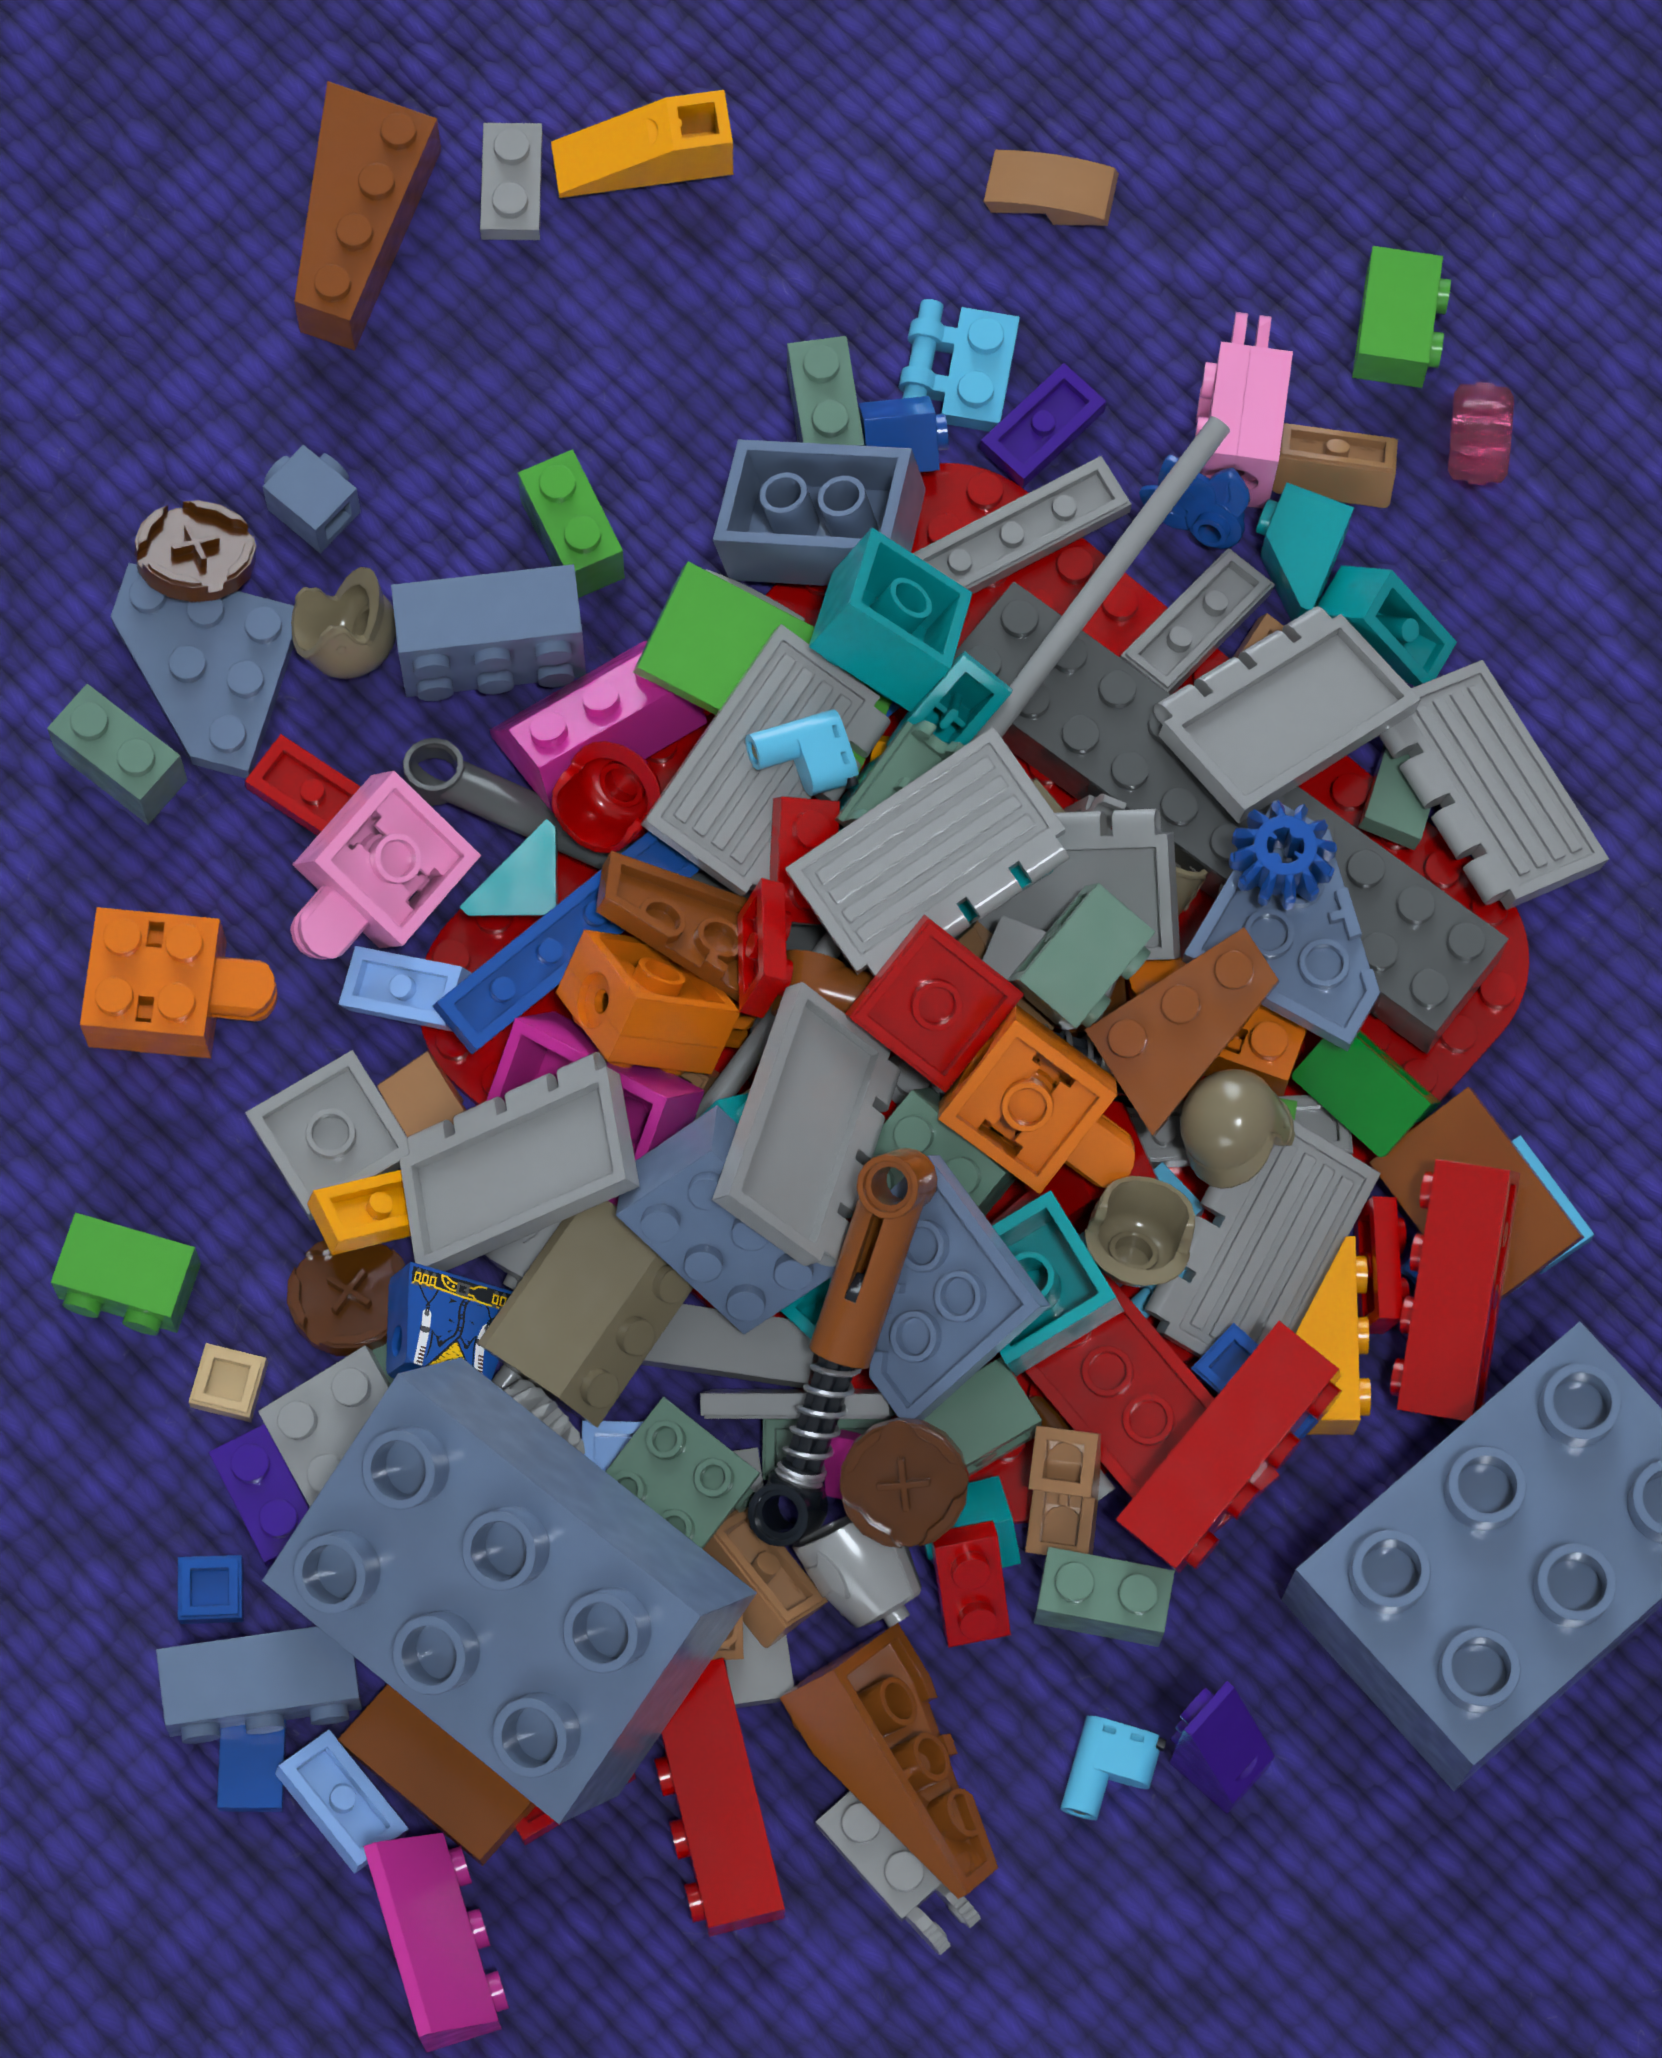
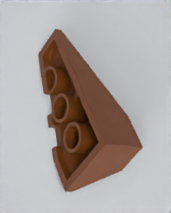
(879, 1737)

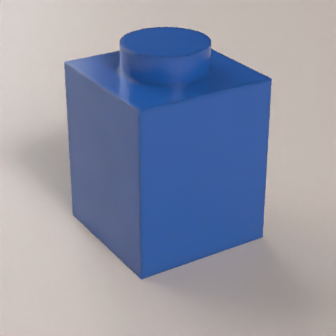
(906, 425)

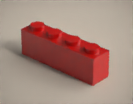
(1456, 1289)
(1230, 1448)
(718, 1810)

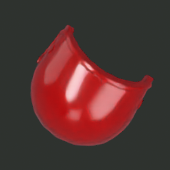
(605, 796)

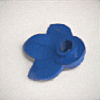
(1209, 507)

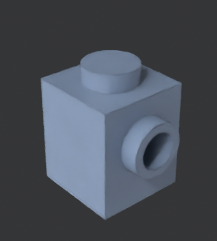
(311, 496)

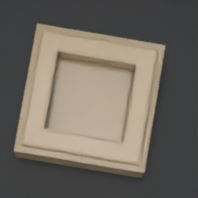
(228, 1382)

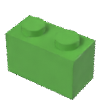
(1399, 317)
(571, 522)
(125, 1275)

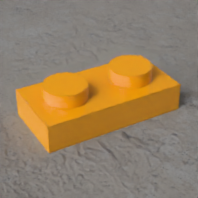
(361, 1212)

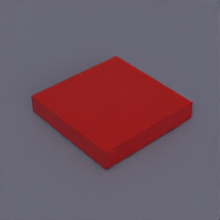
(934, 1003)

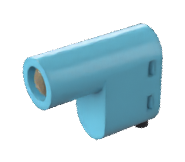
(816, 746)
(1109, 1753)

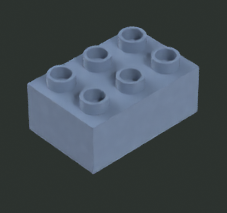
(1499, 1559)
(508, 1587)

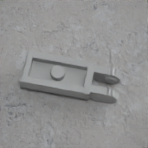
(891, 1869)

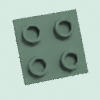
(684, 1473)

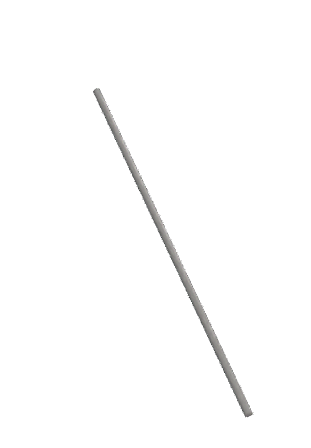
(1024, 688)

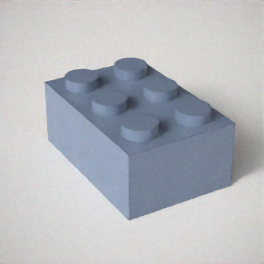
(806, 505)
(489, 632)
(701, 1240)

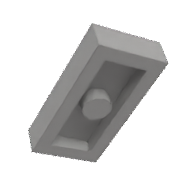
(511, 181)

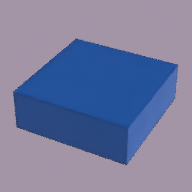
(211, 1589)

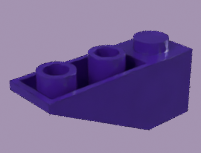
(1220, 1747)

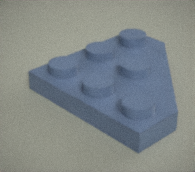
(208, 666)
(1309, 948)
(953, 1302)

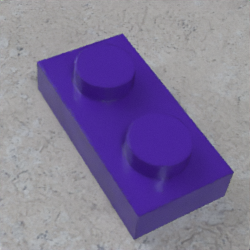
(1043, 425)
(261, 1489)

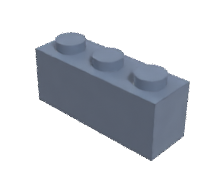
(256, 1683)

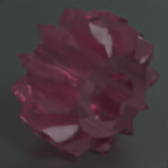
(1481, 433)

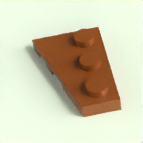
(675, 916)
(1181, 1025)

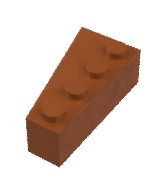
(361, 202)

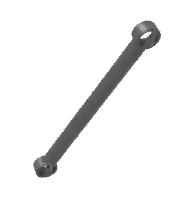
(524, 812)

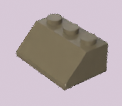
(586, 1313)

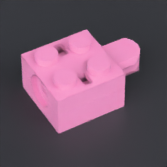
(1250, 396)
(370, 866)

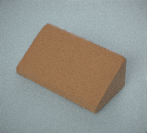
(1338, 464)
(782, 1587)

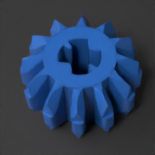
(1265, 868)

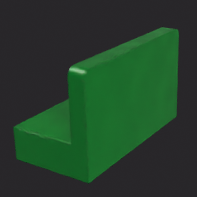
(1365, 1091)

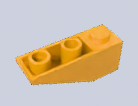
(648, 146)
(1340, 1337)

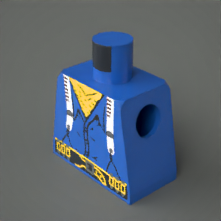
(439, 1319)

